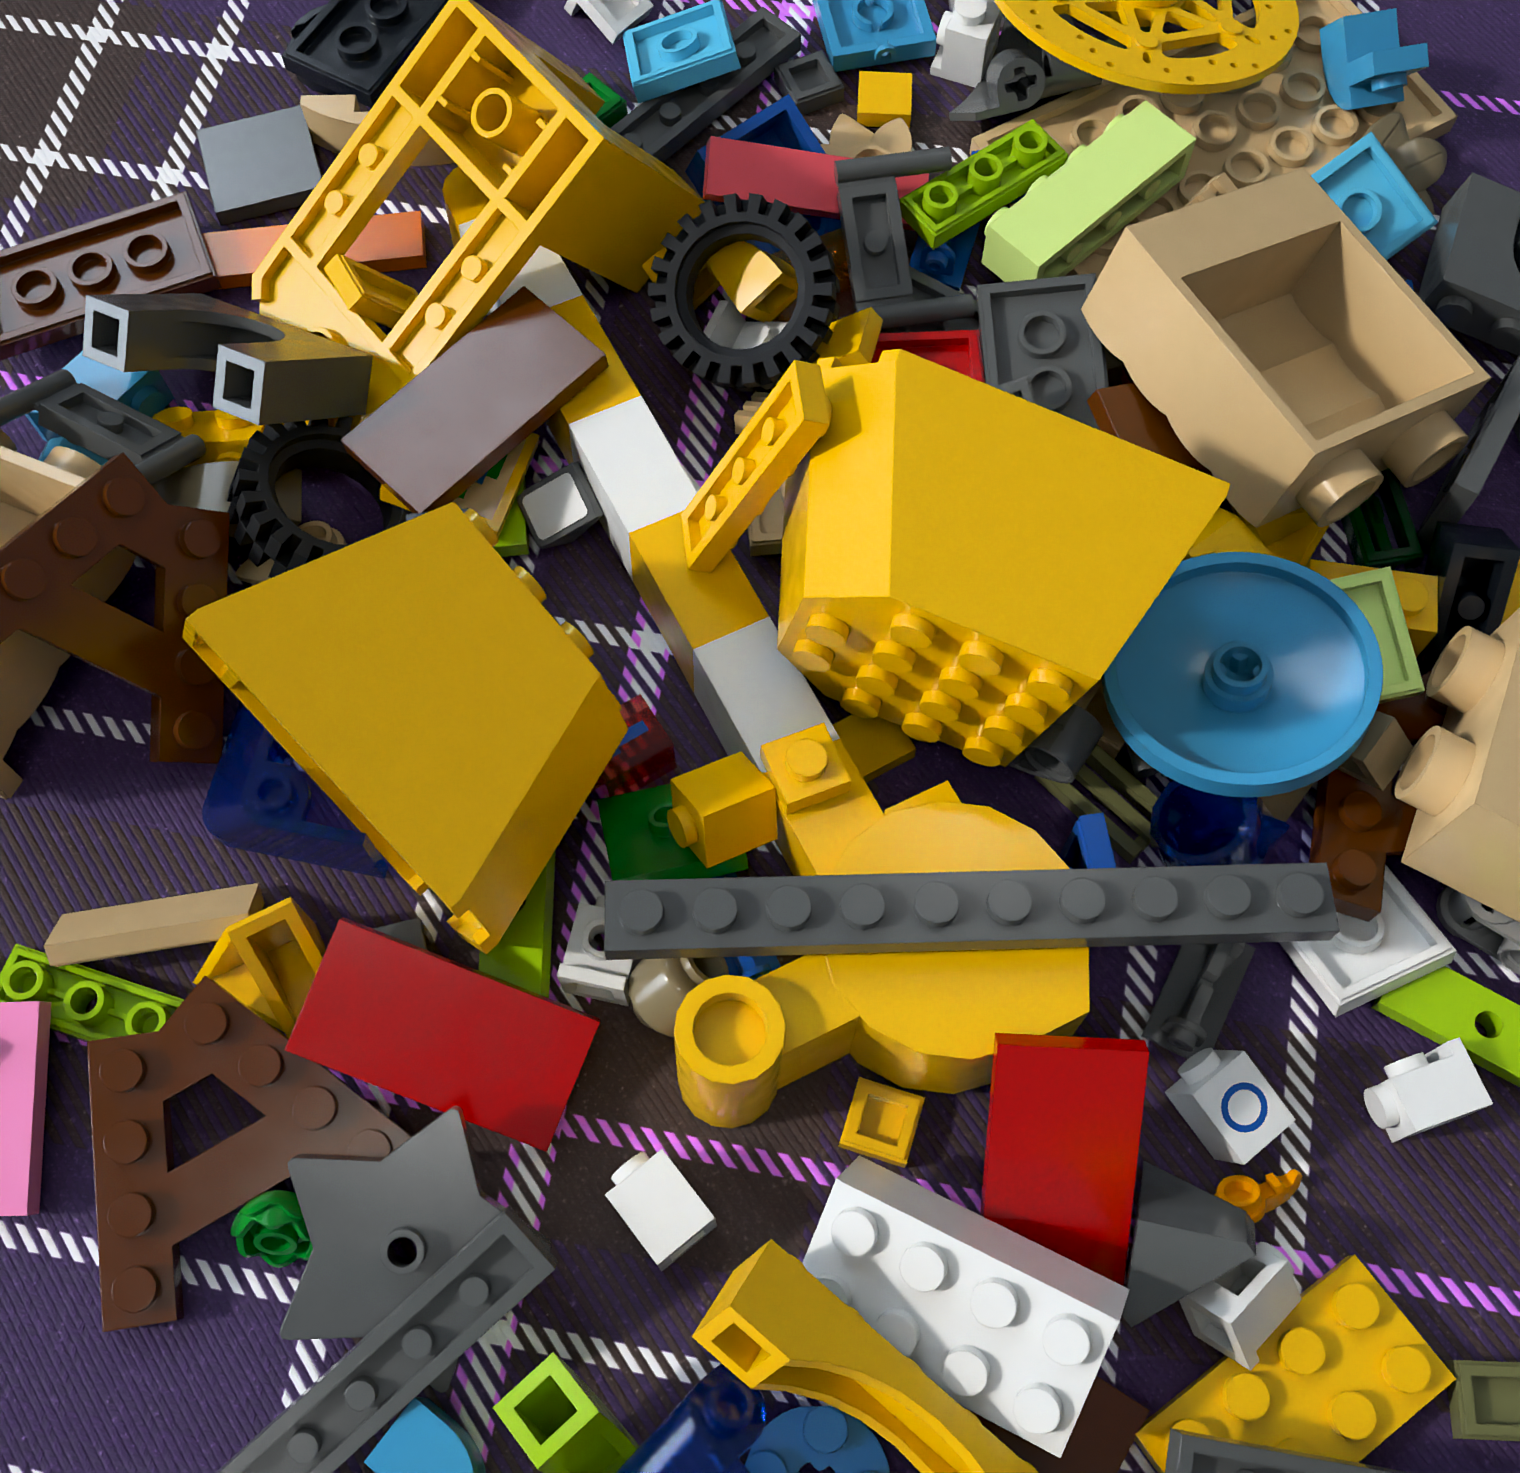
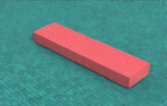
(790, 175)

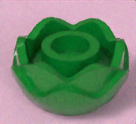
(272, 1229)

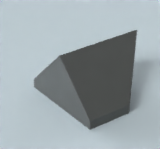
(1180, 1242)

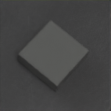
(809, 82)

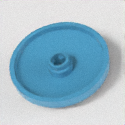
(1246, 676)

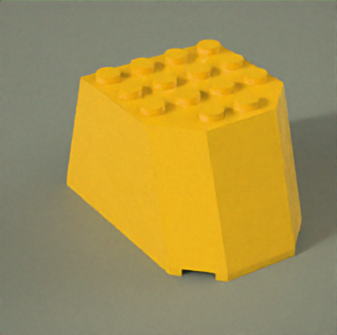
(971, 553)
(426, 704)

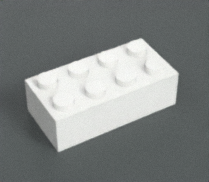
(968, 1301)

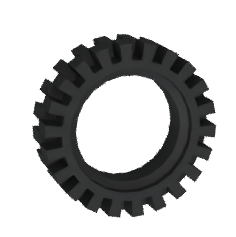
(689, 252)
(254, 497)

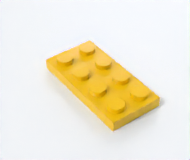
(1326, 1379)

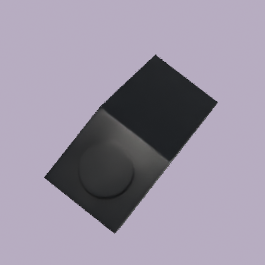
(1473, 580)

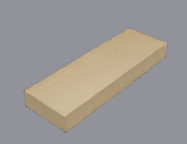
(150, 925)

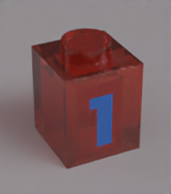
(642, 754)

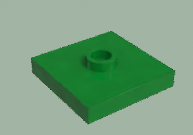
(642, 843)

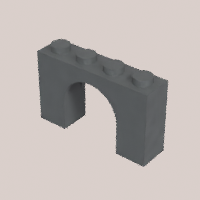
(1472, 265)
(260, 364)

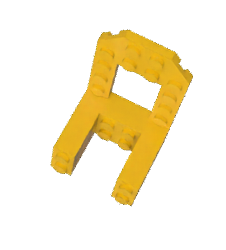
(527, 141)

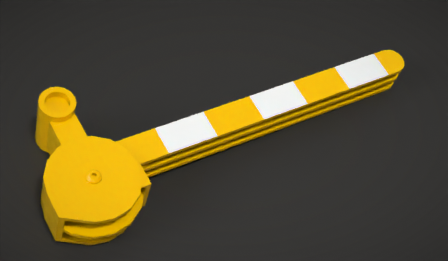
(902, 1014)

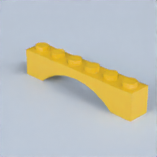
(795, 1336)

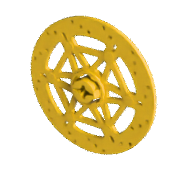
(1250, 56)

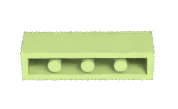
(1088, 197)

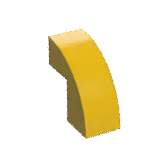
(750, 276)

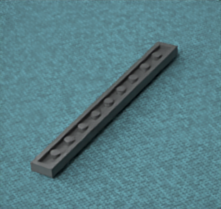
(968, 911)

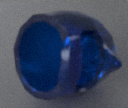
(1211, 829)

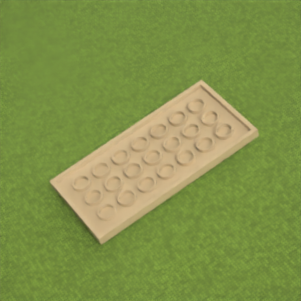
(1246, 131)

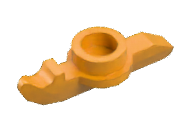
(1260, 1198)

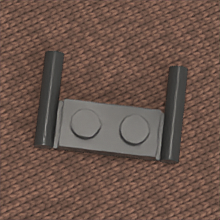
(877, 240)
(103, 425)

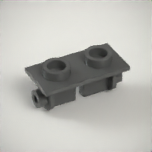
(1197, 996)

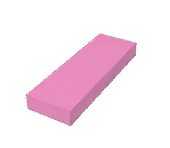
(22, 1103)

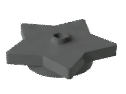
(361, 1205)

